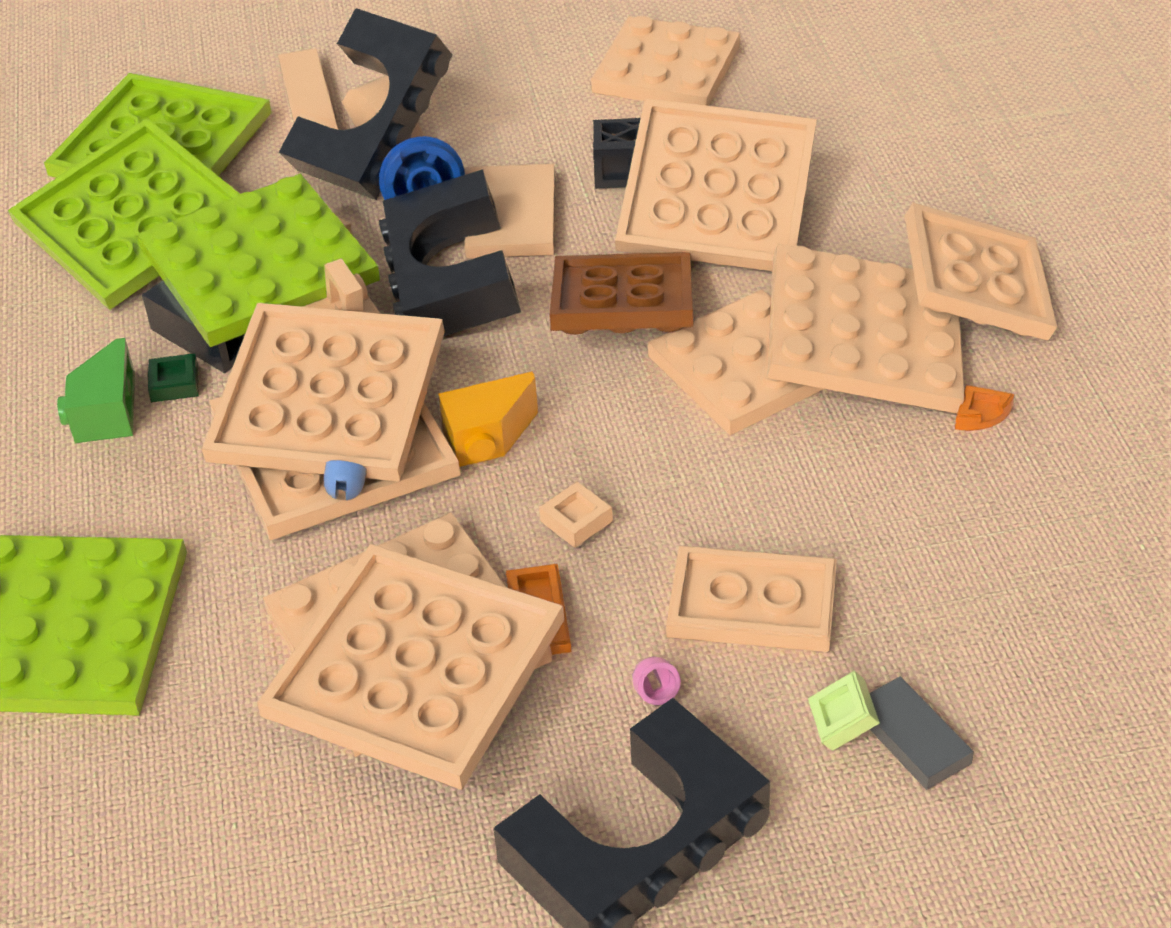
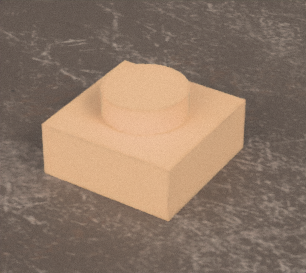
(576, 514)

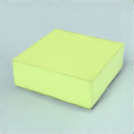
(843, 710)

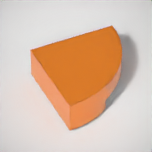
(983, 408)

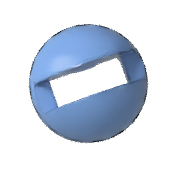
(345, 477)

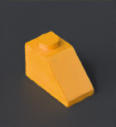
(488, 416)

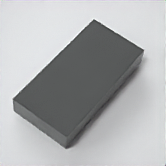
(917, 734)

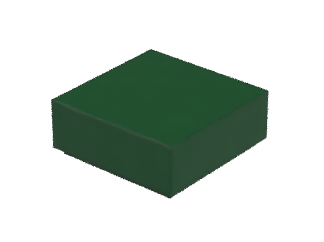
(173, 377)

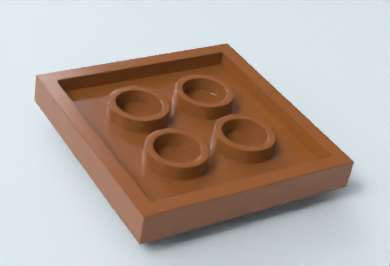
(621, 292)

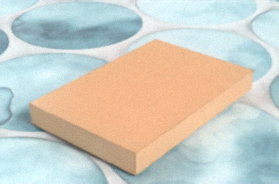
(524, 208)
(752, 598)

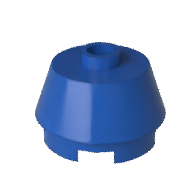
(417, 165)

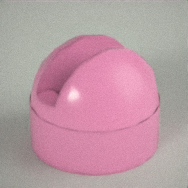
(665, 674)

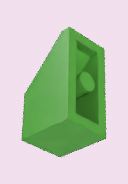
(100, 396)

